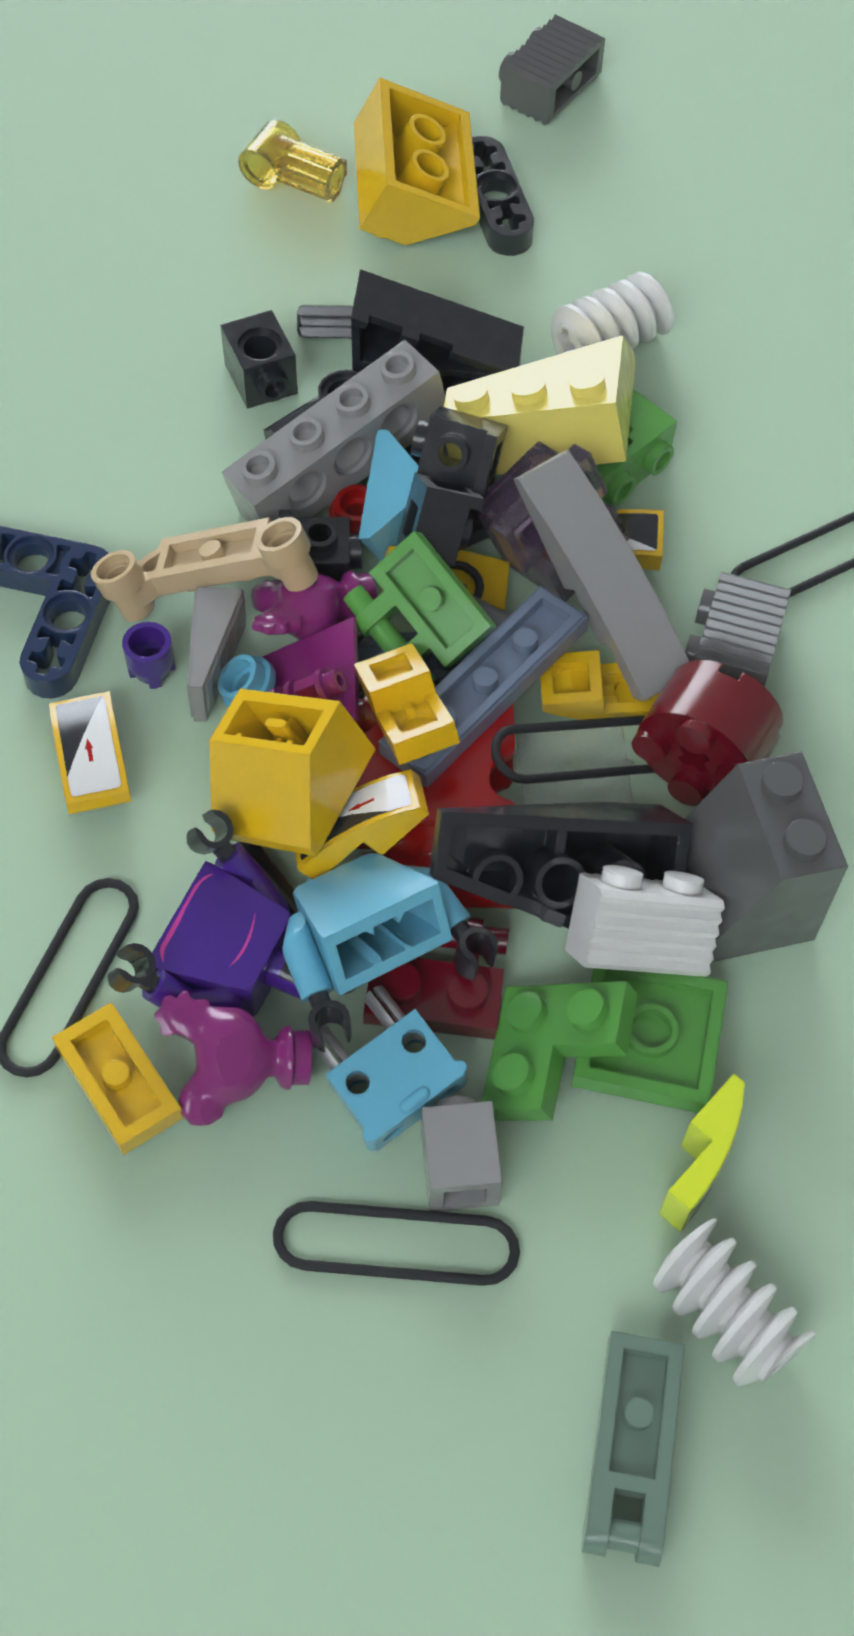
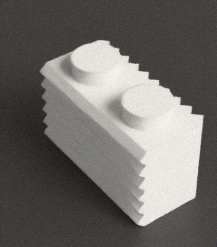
(644, 922)

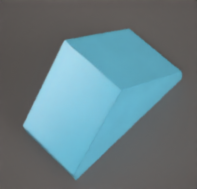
(386, 494)

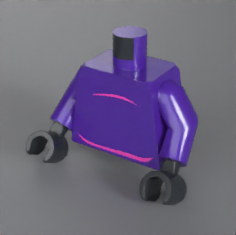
(222, 936)

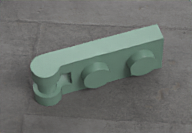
(634, 1445)

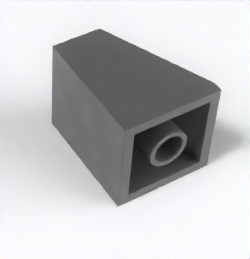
(767, 855)

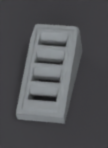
(215, 634)

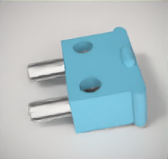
(396, 1078)

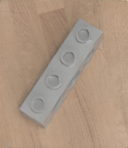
(335, 438)

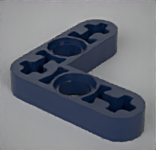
(62, 589)

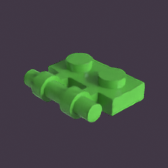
(428, 597)

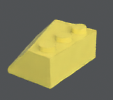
(557, 401)

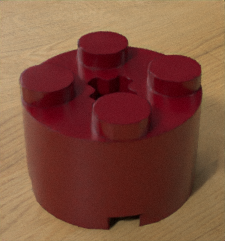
(706, 728)

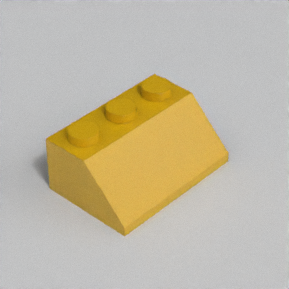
(413, 166)

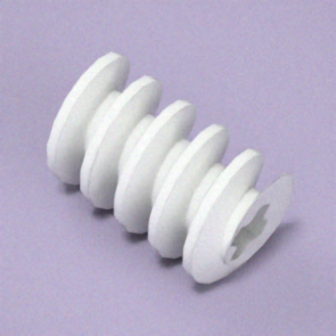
(625, 308)
(730, 1306)

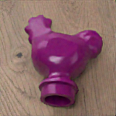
(306, 610)
(230, 1055)

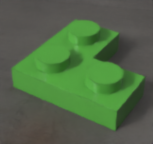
(542, 1028)

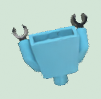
(368, 922)

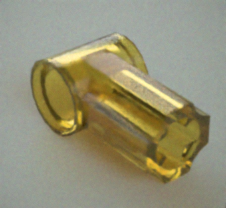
(281, 157)

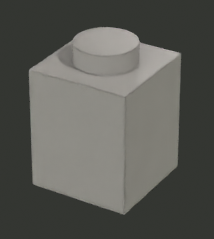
(460, 1154)

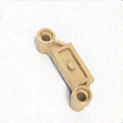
(207, 560)

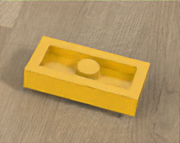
(117, 1078)

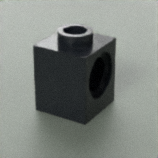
(259, 359)

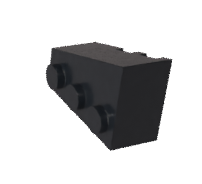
(448, 335)

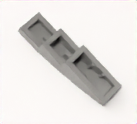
(603, 572)

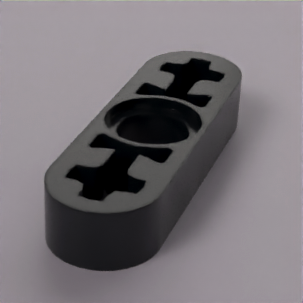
(493, 211)

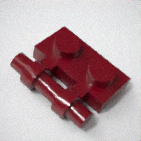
(443, 996)

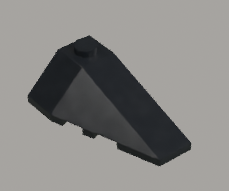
(537, 851)

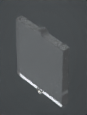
(570, 752)

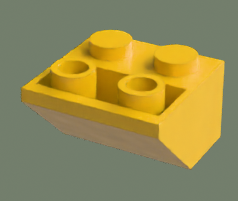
(285, 768)

